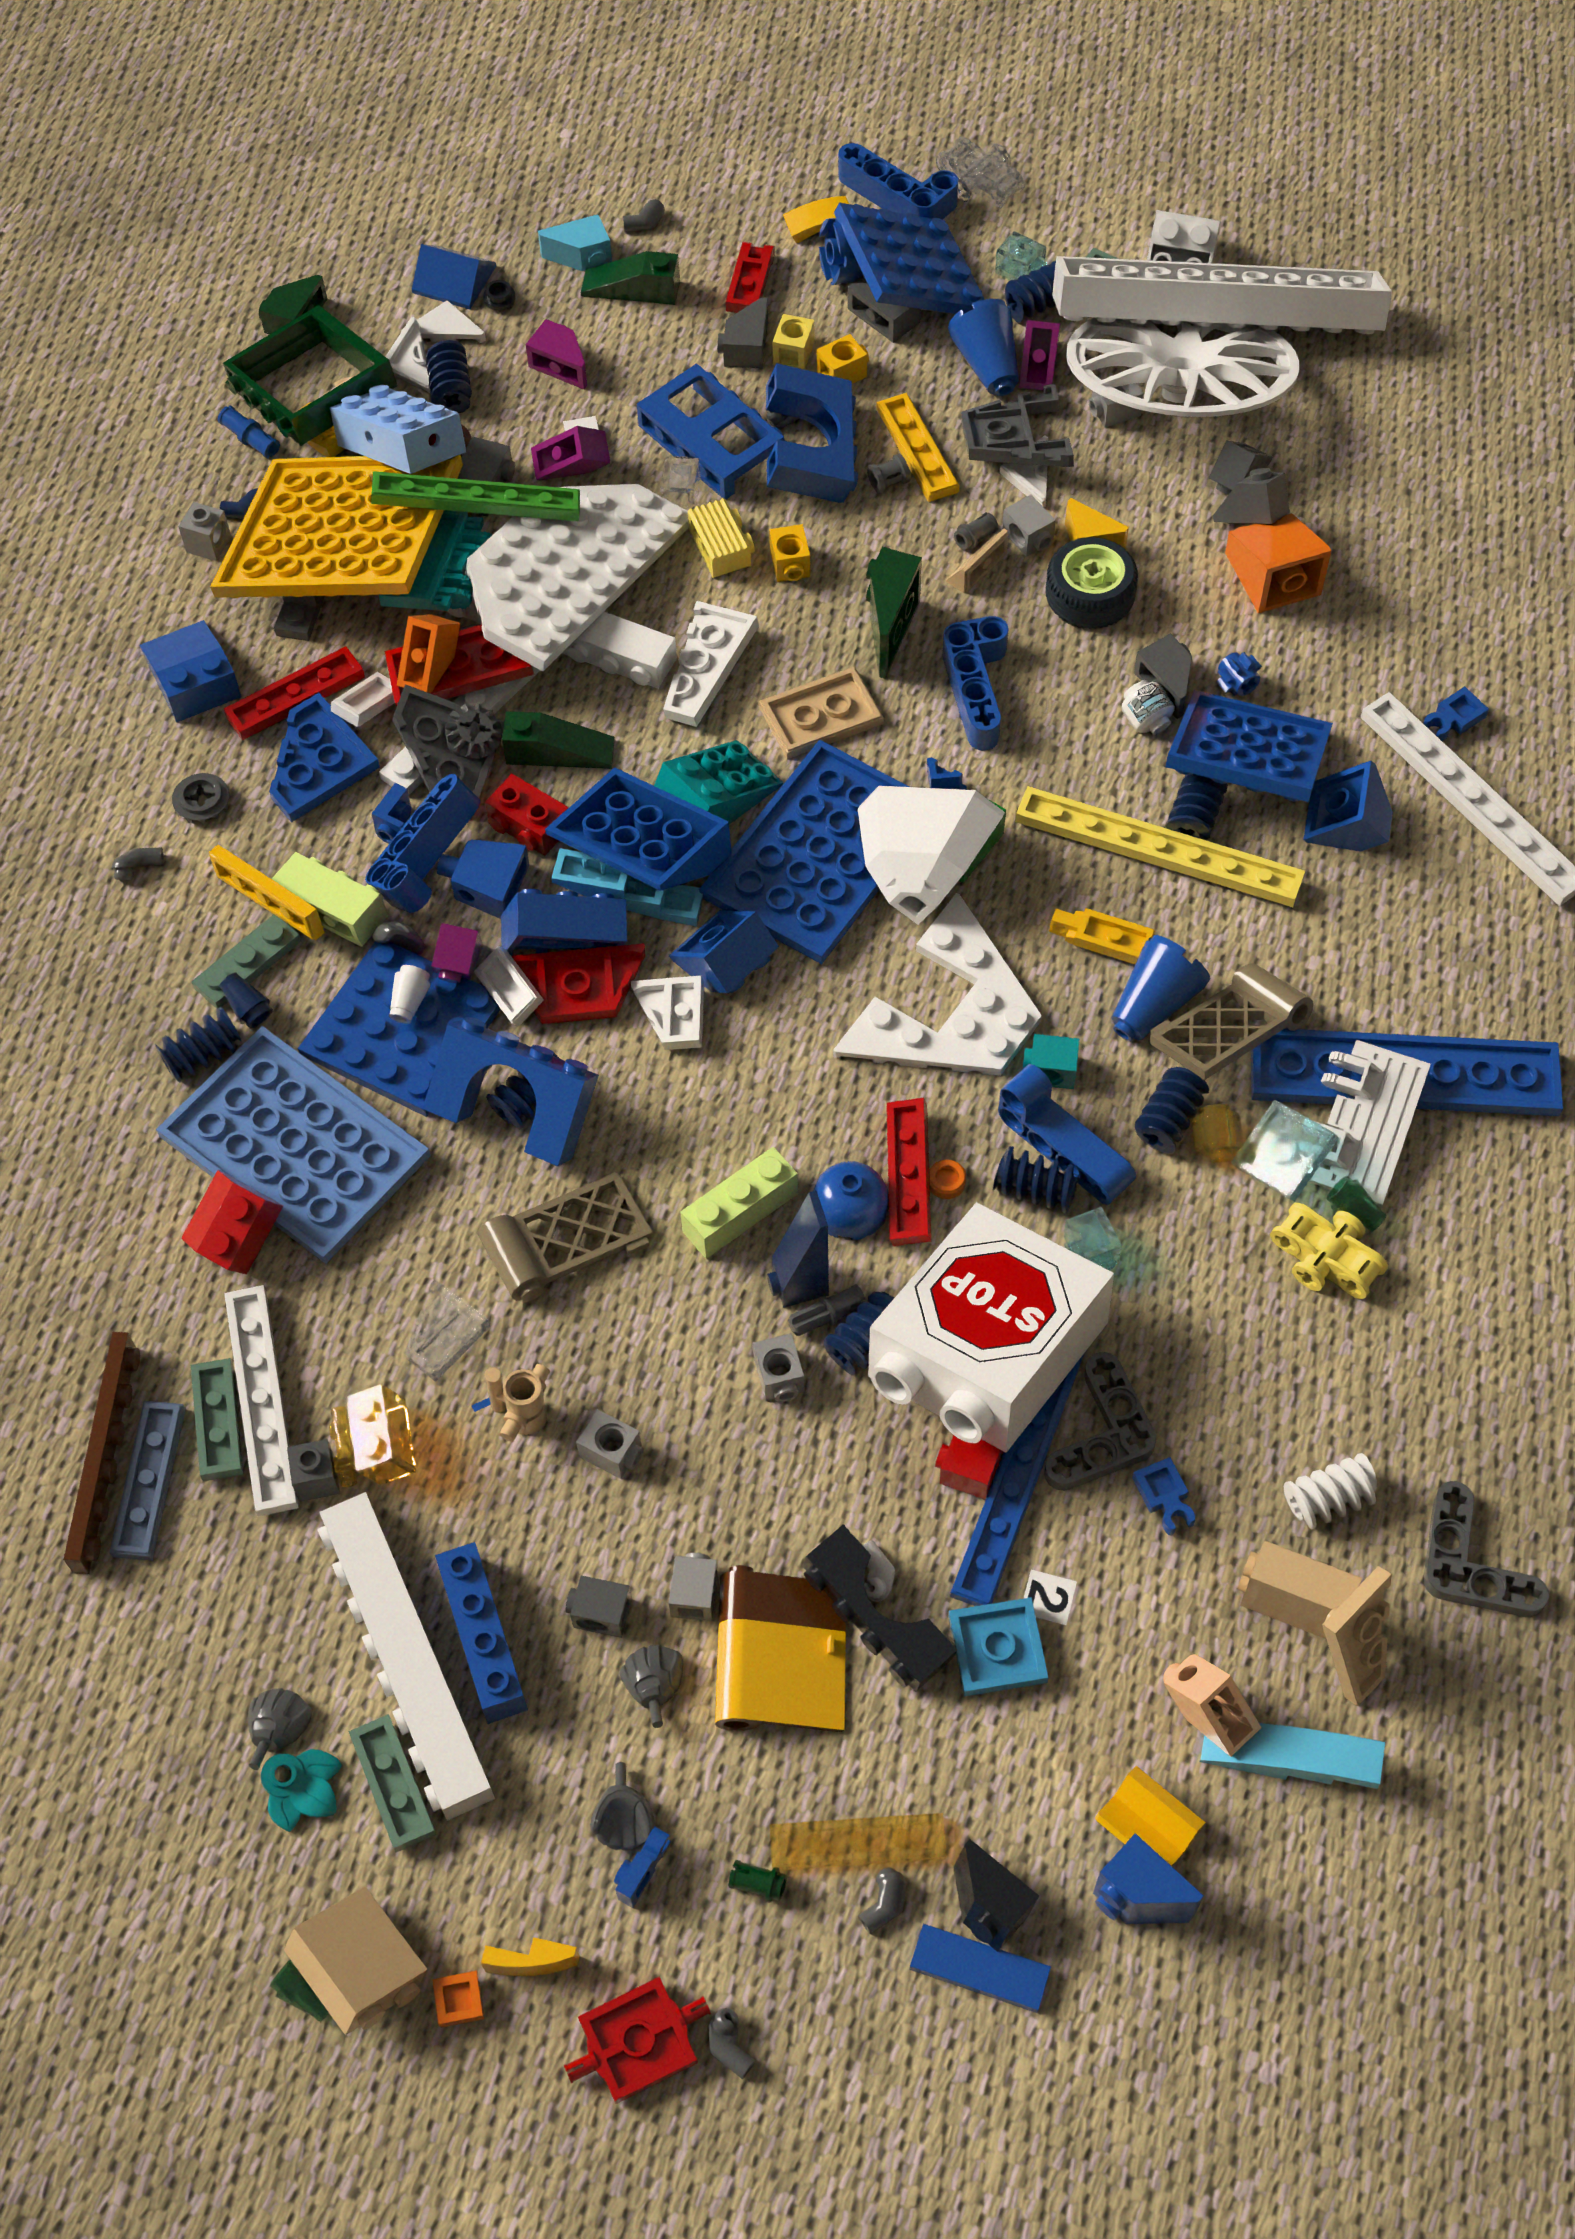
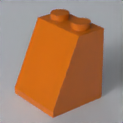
(1278, 562)

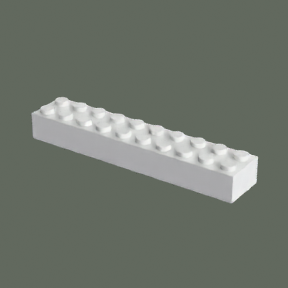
(1220, 294)

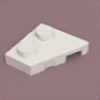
(673, 1009)

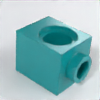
(1055, 1057)

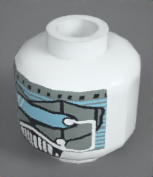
(1147, 707)

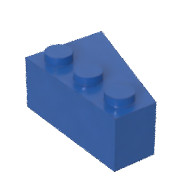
(563, 921)

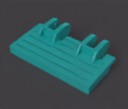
(440, 577)

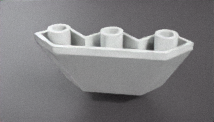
(923, 842)

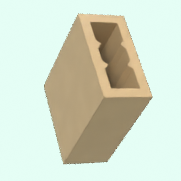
(1294, 1587)
(355, 1961)

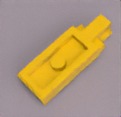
(1101, 933)

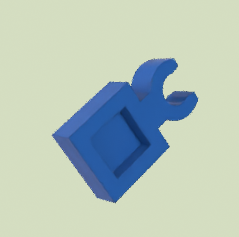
(1458, 712)
(1164, 1489)
(635, 1875)

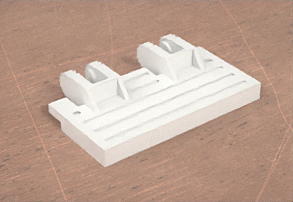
(1377, 1119)

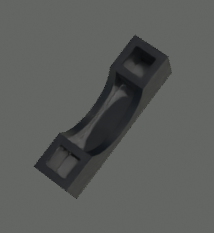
(912, 1649)

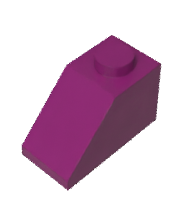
(557, 353)
(1039, 354)
(571, 453)
(456, 953)

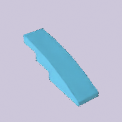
(590, 877)
(1304, 1754)

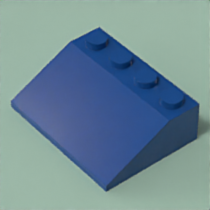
(644, 831)

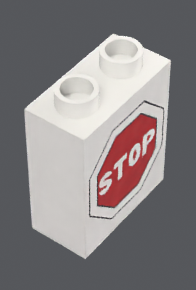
(989, 1327)

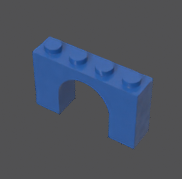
(829, 406)
(560, 1086)

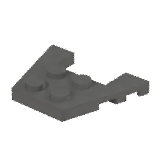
(1005, 435)

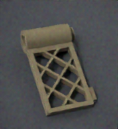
(1262, 999)
(524, 1264)

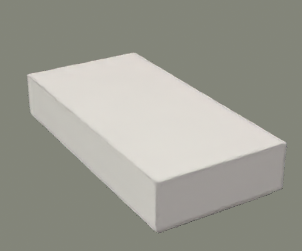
(364, 700)
(508, 985)

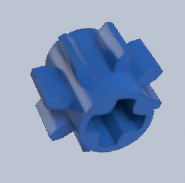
(1239, 674)

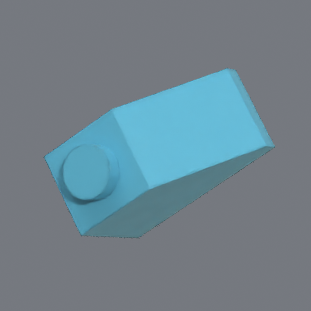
(576, 243)

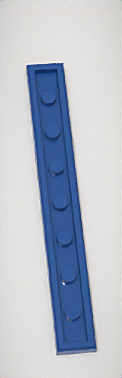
(1009, 1501)

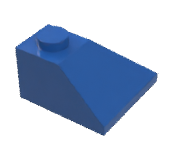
(1349, 810)

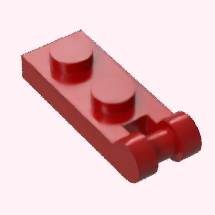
(749, 276)

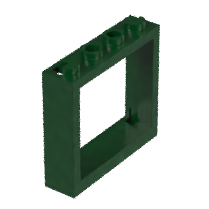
(289, 343)

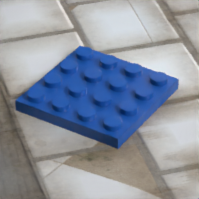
(909, 259)
(1249, 746)
(382, 1054)

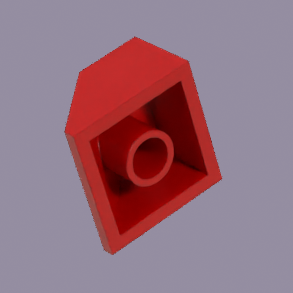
(231, 1223)

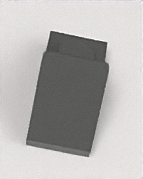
(298, 616)

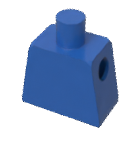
(486, 874)

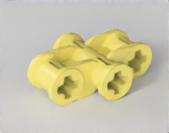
(1329, 1250)

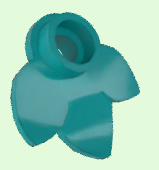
(306, 1790)

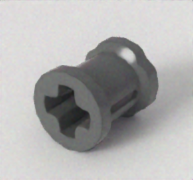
(888, 473)

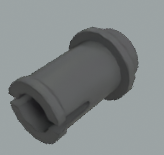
(969, 534)

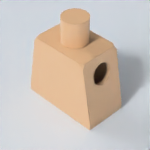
(1198, 1687)

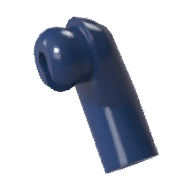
(238, 509)

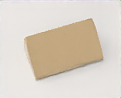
(980, 562)

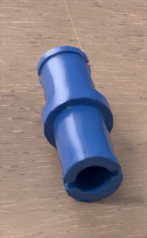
(248, 431)

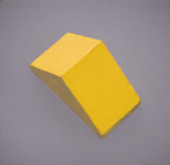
(1086, 522)

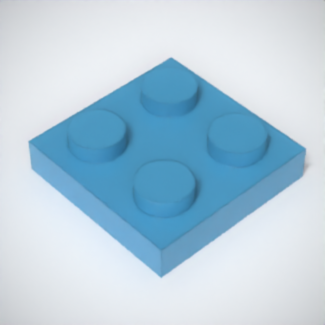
(998, 1646)

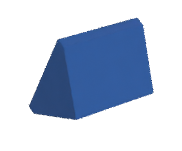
(450, 275)

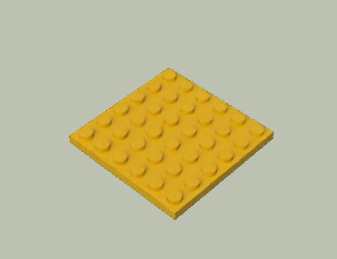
(322, 536)

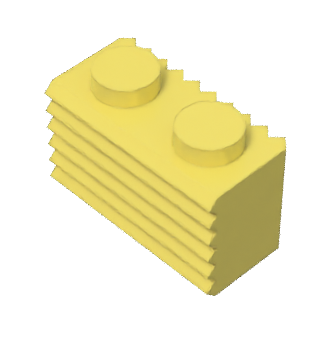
(720, 537)

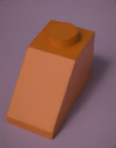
(427, 651)

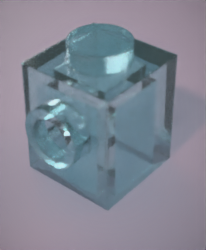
(1019, 256)
(1093, 1238)

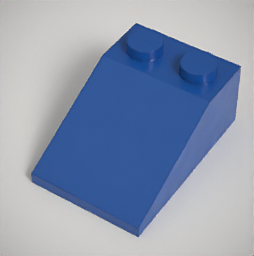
(191, 670)

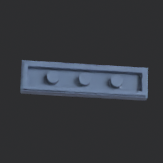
(147, 1481)

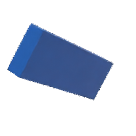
(980, 1968)

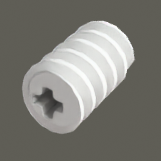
(1332, 1490)

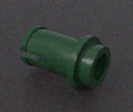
(758, 1880)

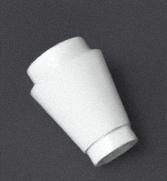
(408, 992)

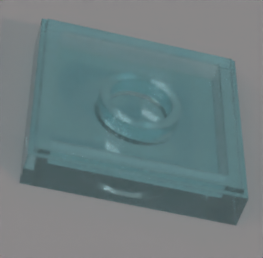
(1284, 1150)

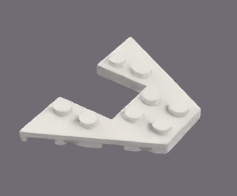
(981, 1031)

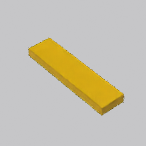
(917, 447)
(266, 892)

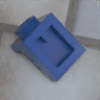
(392, 813)

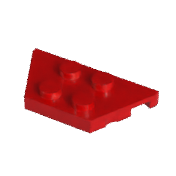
(582, 981)

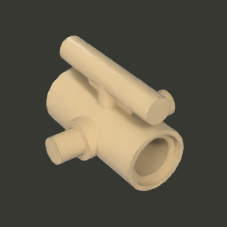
(521, 1396)

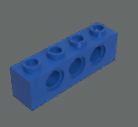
(481, 1633)

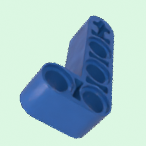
(894, 188)
(964, 653)
(420, 844)
(1057, 1135)

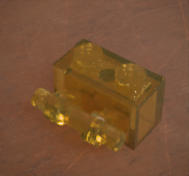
(378, 1435)

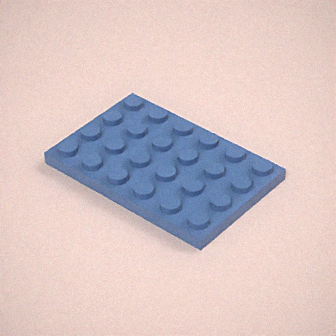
(296, 1140)

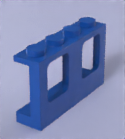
(694, 435)

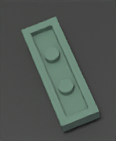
(248, 958)
(216, 1419)
(392, 1783)

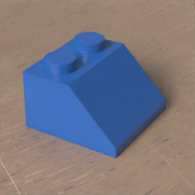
(726, 950)
(1144, 1888)

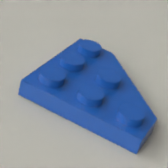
(317, 759)

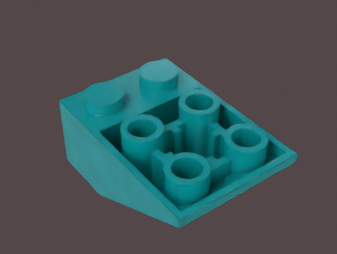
(719, 780)

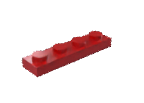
(277, 699)
(908, 1172)

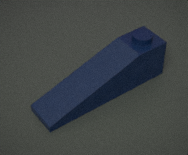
(801, 1258)

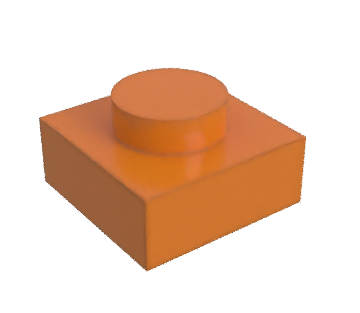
(458, 1999)

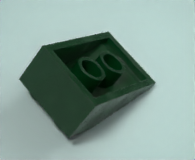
(893, 601)

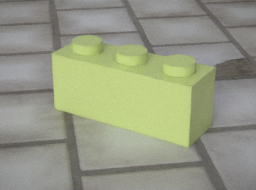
(341, 902)
(739, 1202)

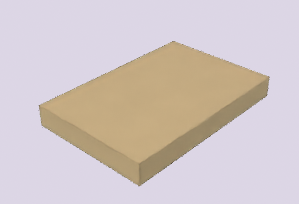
(821, 710)

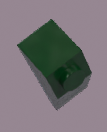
(639, 278)
(550, 741)

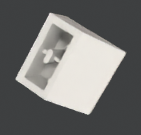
(1183, 238)

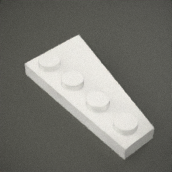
(709, 656)

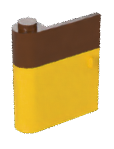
(778, 1654)

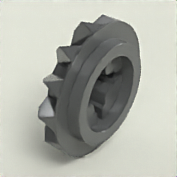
(460, 738)
(188, 792)

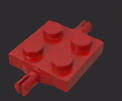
(637, 2040)

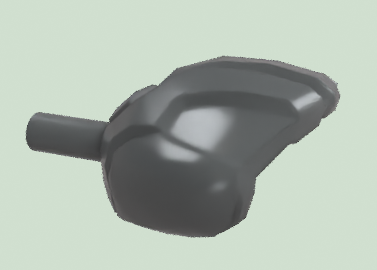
(399, 934)
(653, 1677)
(276, 1721)
(622, 1815)

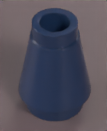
(246, 1001)

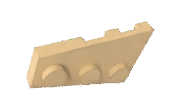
(1356, 1637)

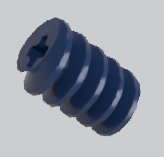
(1031, 292)
(449, 375)
(1196, 806)
(198, 1044)
(514, 1100)
(1171, 1109)
(1037, 1179)
(853, 1337)

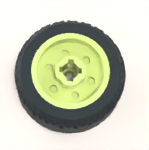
(1091, 582)

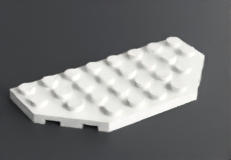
(553, 578)

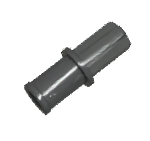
(826, 1310)

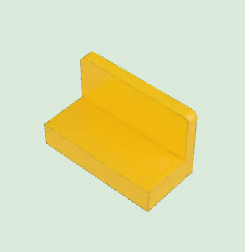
(1152, 1814)

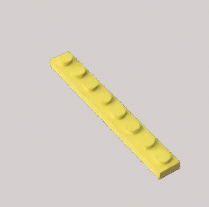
(1160, 846)

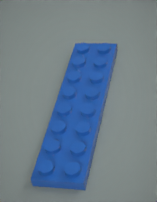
(1461, 1076)

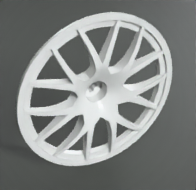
(1183, 365)

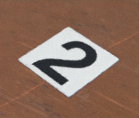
(1050, 1596)

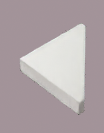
(448, 324)
(409, 356)
(1028, 478)

